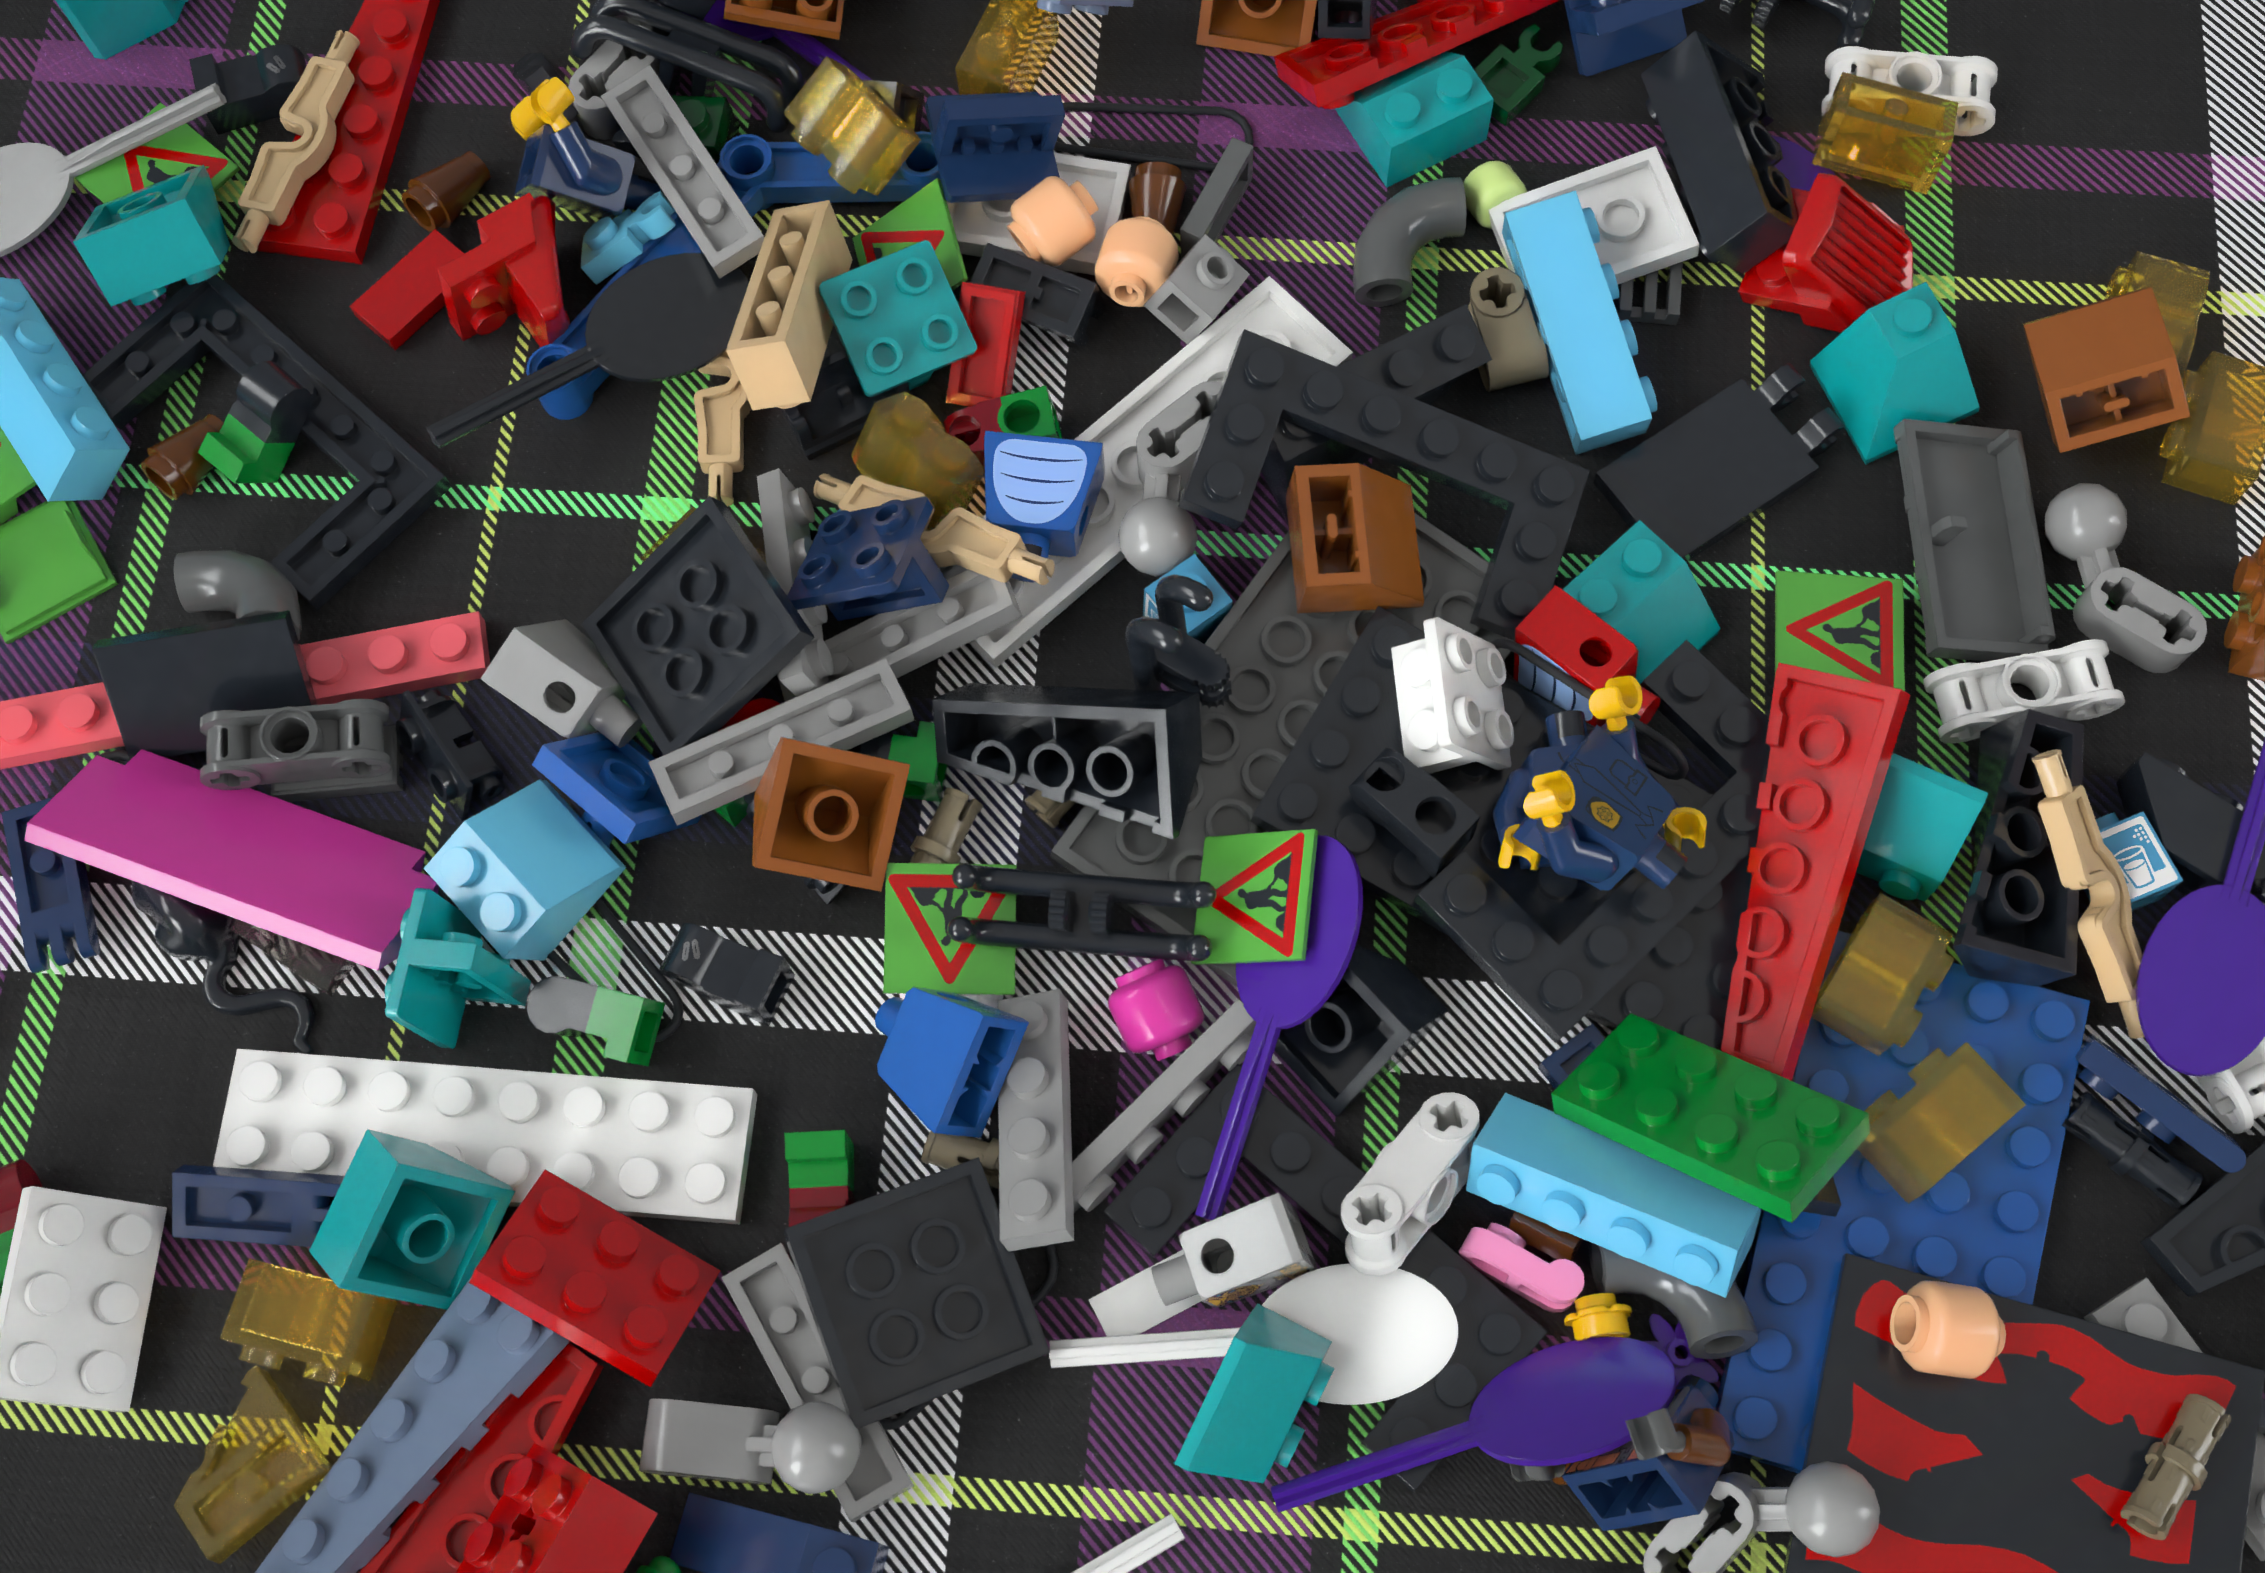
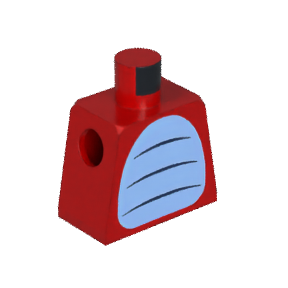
(1580, 646)

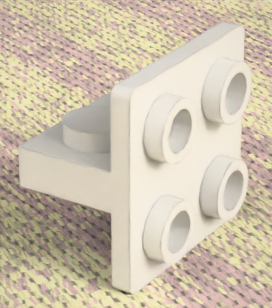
(1452, 699)

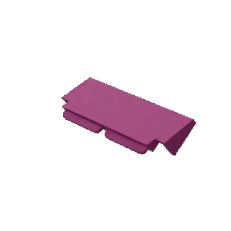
(238, 854)

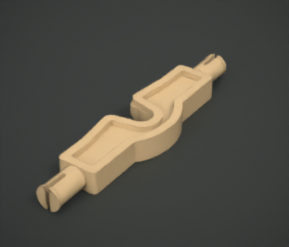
(286, 165)
(721, 429)
(956, 540)
(2089, 864)

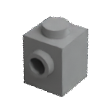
(1197, 289)

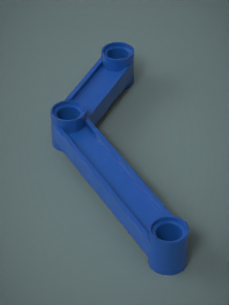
(783, 175)

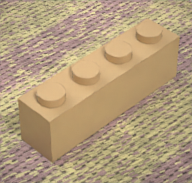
(782, 318)

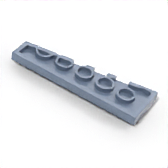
(430, 1412)

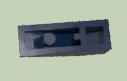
(738, 1539)

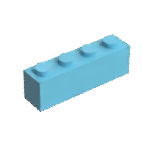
(1578, 322)
(50, 407)
(1610, 1195)

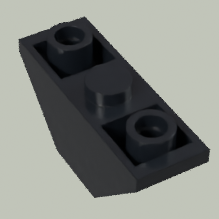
(2188, 819)

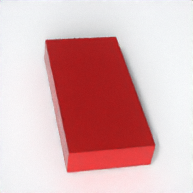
(407, 292)
(995, 324)

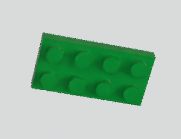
(1712, 1116)

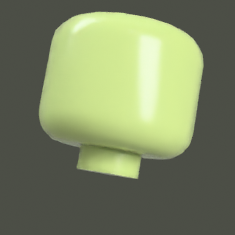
(1490, 186)

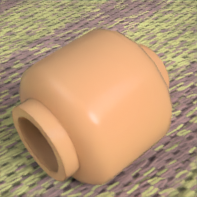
(1053, 220)
(1135, 260)
(1947, 1329)

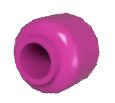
(1156, 1009)

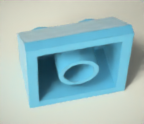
(525, 871)

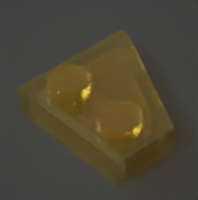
(250, 1470)

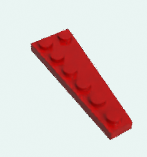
(1335, 68)
(342, 199)
(1817, 805)
(435, 1533)

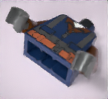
(1657, 1474)

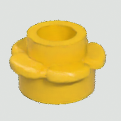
(1599, 1317)

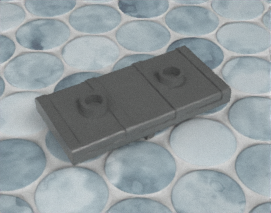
(1974, 541)

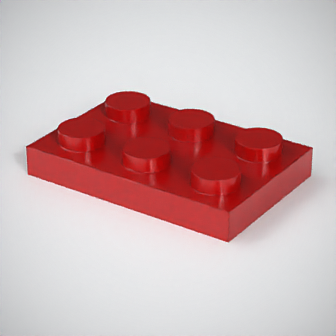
(595, 1277)

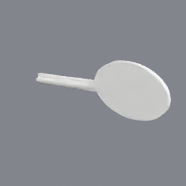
(1383, 1331)

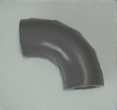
(1396, 234)
(233, 584)
(1711, 1323)

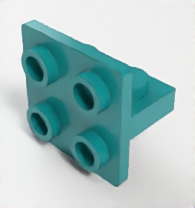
(898, 319)
(442, 968)

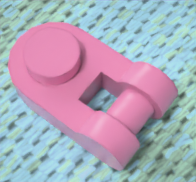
(1502, 1257)

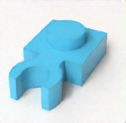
(618, 241)

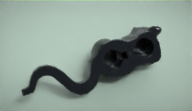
(204, 934)

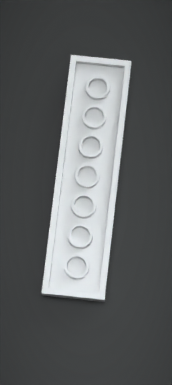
(1264, 311)
(621, 1140)

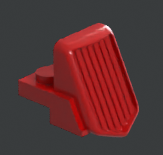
(1836, 261)
(509, 274)

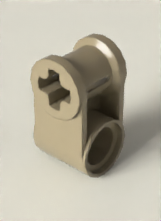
(1507, 330)

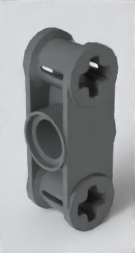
(249, 745)

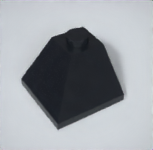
(1360, 1030)

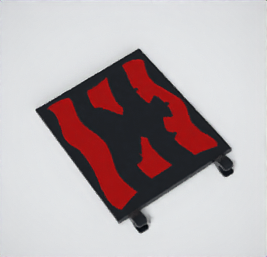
(2031, 1453)

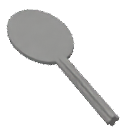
(40, 178)

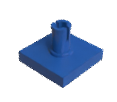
(610, 785)

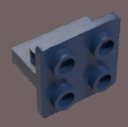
(1623, 30)
(994, 143)
(870, 562)

